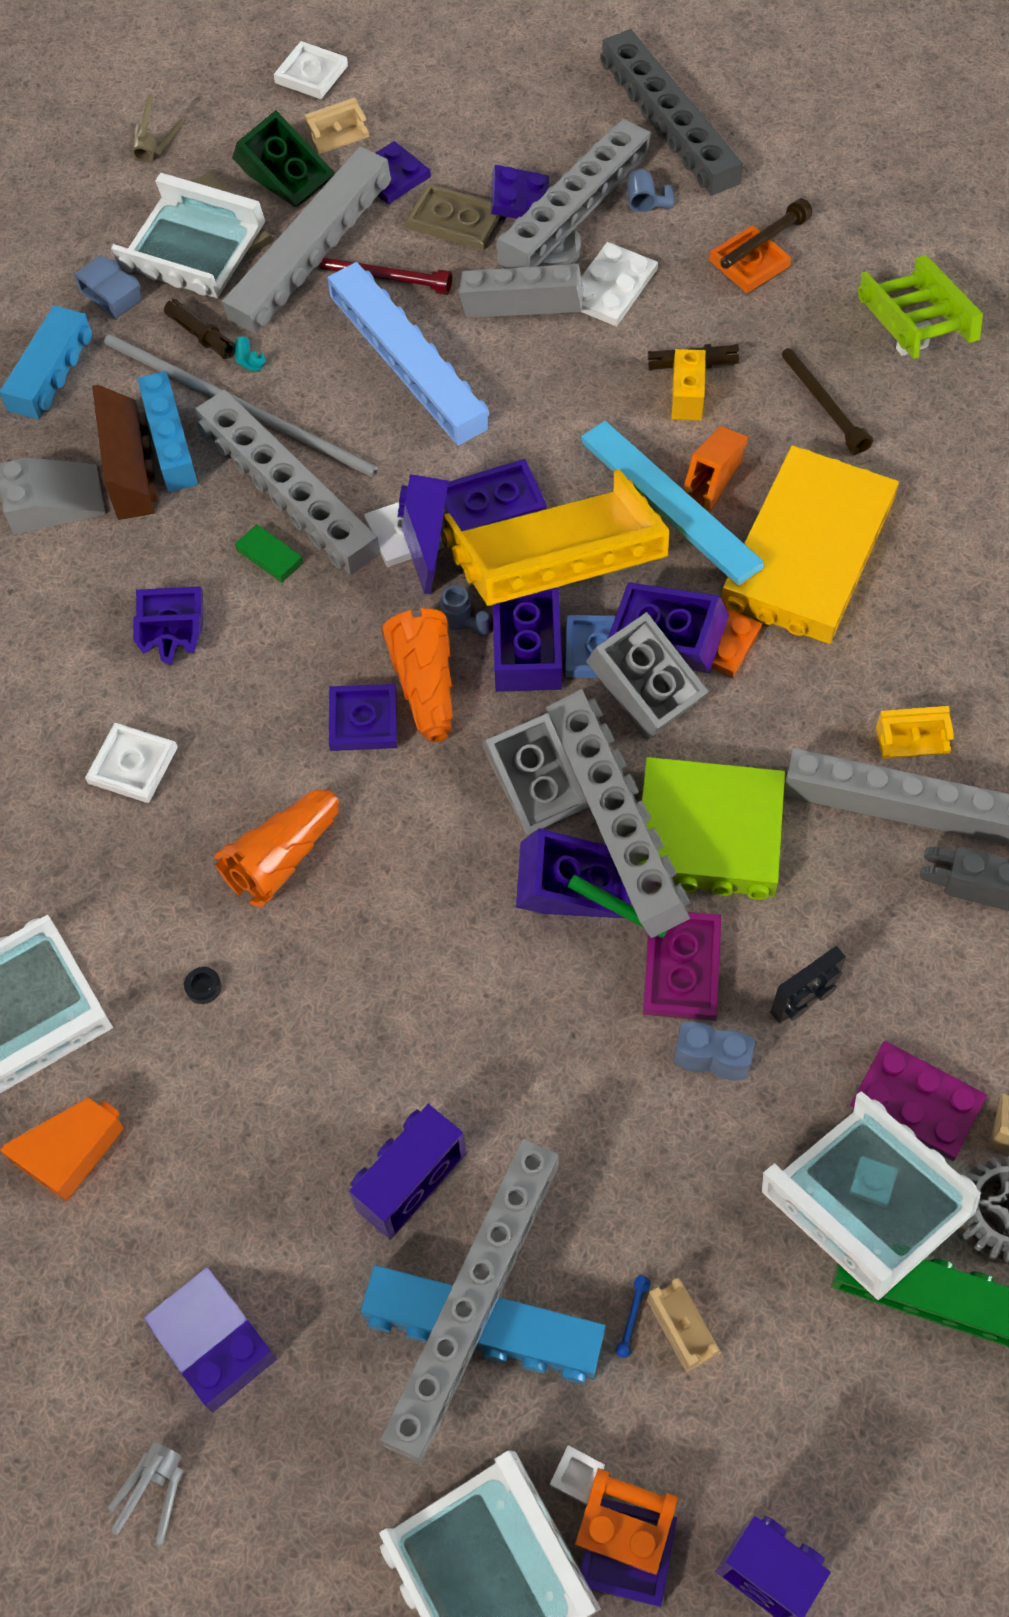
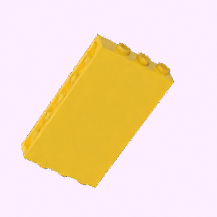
(812, 543)
(559, 544)

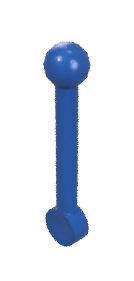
(641, 1285)

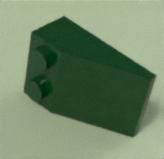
(281, 160)

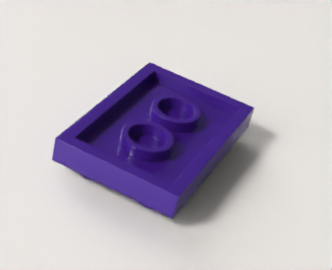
(493, 496)

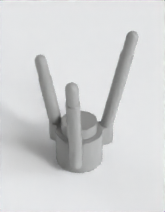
(154, 1467)

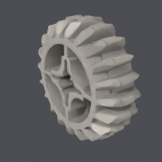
(991, 1209)

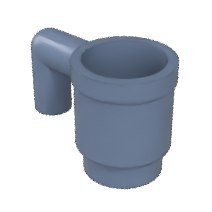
(642, 193)
(457, 607)

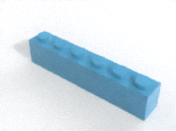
(513, 1329)

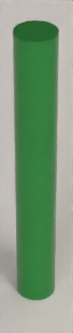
(605, 899)

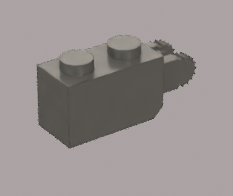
(970, 875)

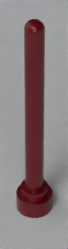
(438, 281)

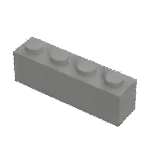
(521, 291)

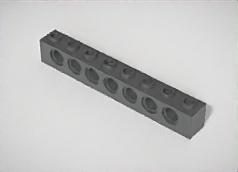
(671, 112)

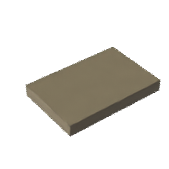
(453, 217)

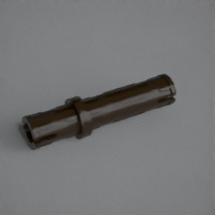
(208, 334)
(713, 356)

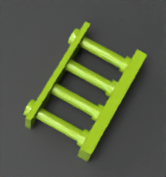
(933, 287)

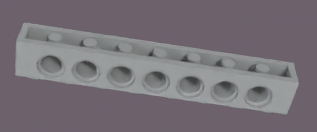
(573, 196)
(287, 482)
(582, 738)
(470, 1303)

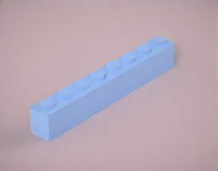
(409, 353)

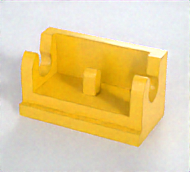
(915, 732)

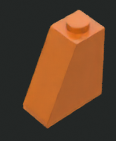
(714, 466)
(66, 1146)

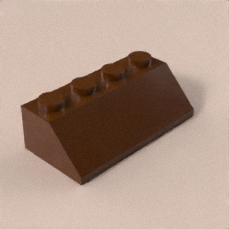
(125, 453)

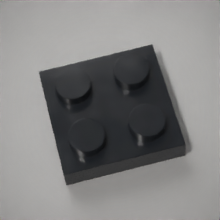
(811, 982)

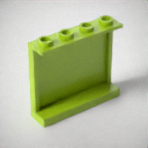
(717, 824)

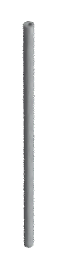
(259, 414)

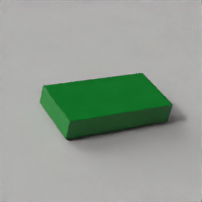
(269, 553)

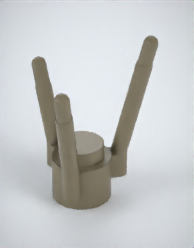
(144, 142)

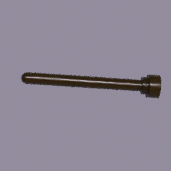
(796, 214)
(856, 438)

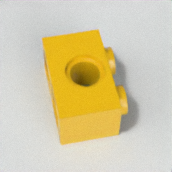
(688, 384)

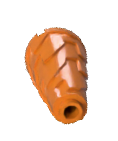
(421, 657)
(269, 854)

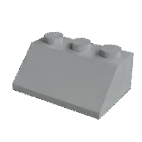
(646, 675)

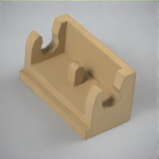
(336, 125)
(683, 1325)

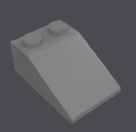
(49, 493)
(535, 773)

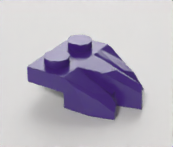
(168, 620)

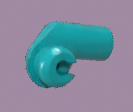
(245, 358)

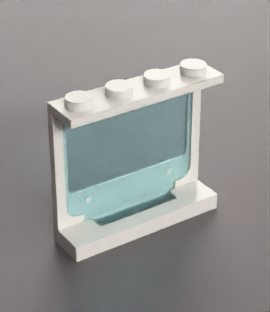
(193, 236)
(42, 1002)
(873, 1196)
(488, 1552)

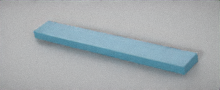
(674, 504)

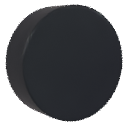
(202, 985)

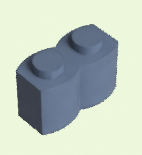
(108, 286)
(706, 1049)

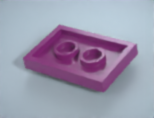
(684, 970)
(923, 1098)

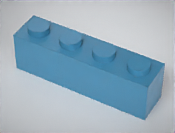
(46, 362)
(167, 431)

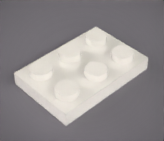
(615, 282)

